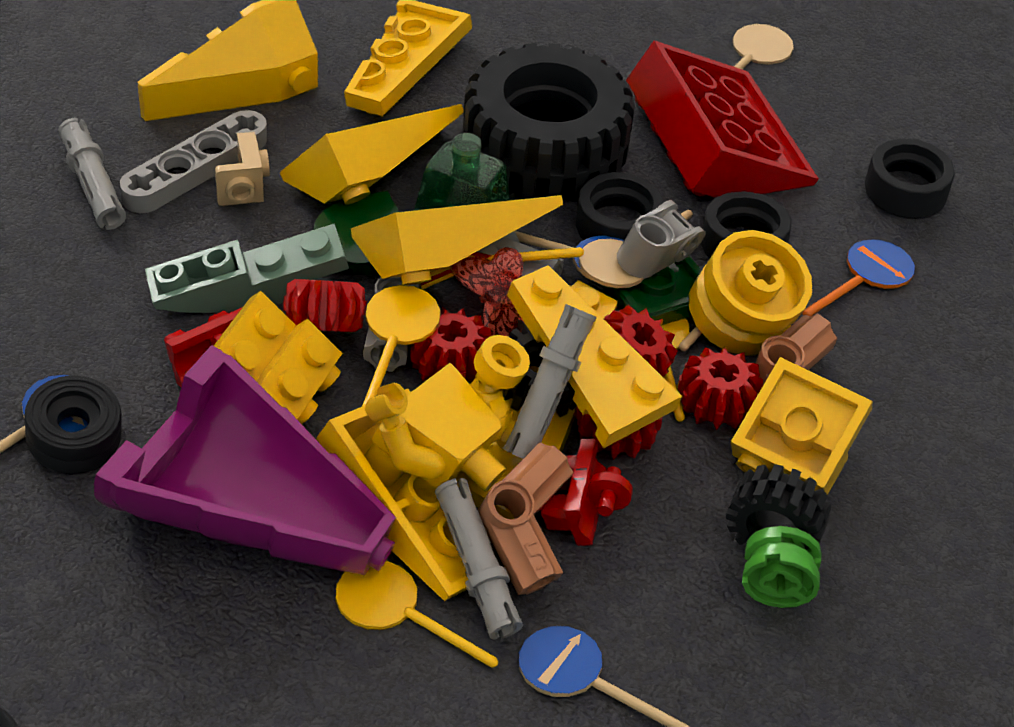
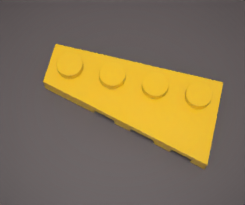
(407, 51)
(613, 378)

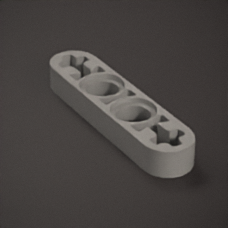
(152, 187)

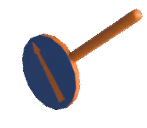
(874, 263)

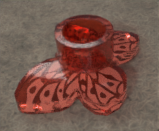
(492, 283)

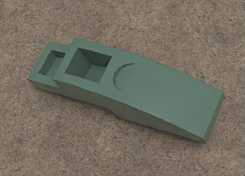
(228, 277)

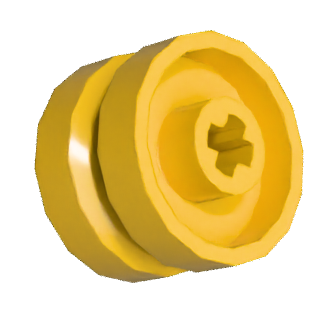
(749, 291)

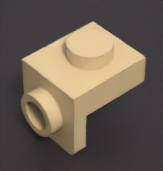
(243, 181)

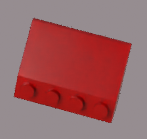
(716, 125)

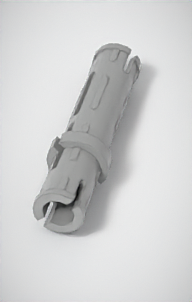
(86, 161)
(552, 376)
(485, 576)

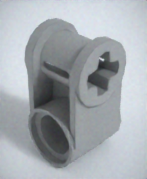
(658, 241)

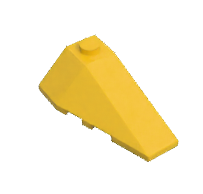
(248, 64)
(356, 158)
(432, 239)
(420, 524)

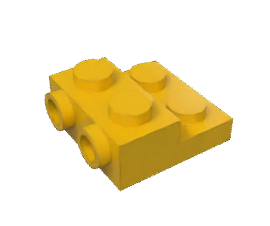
(282, 356)
(800, 425)

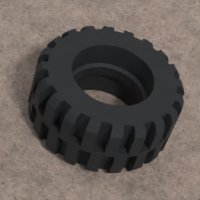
(578, 94)

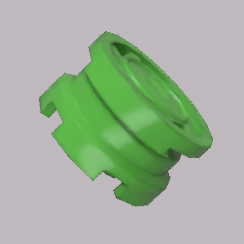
(780, 568)

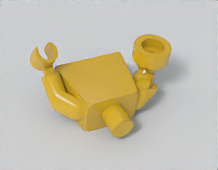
(448, 423)

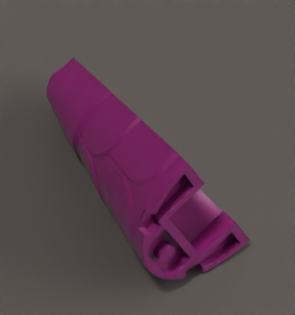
(248, 476)

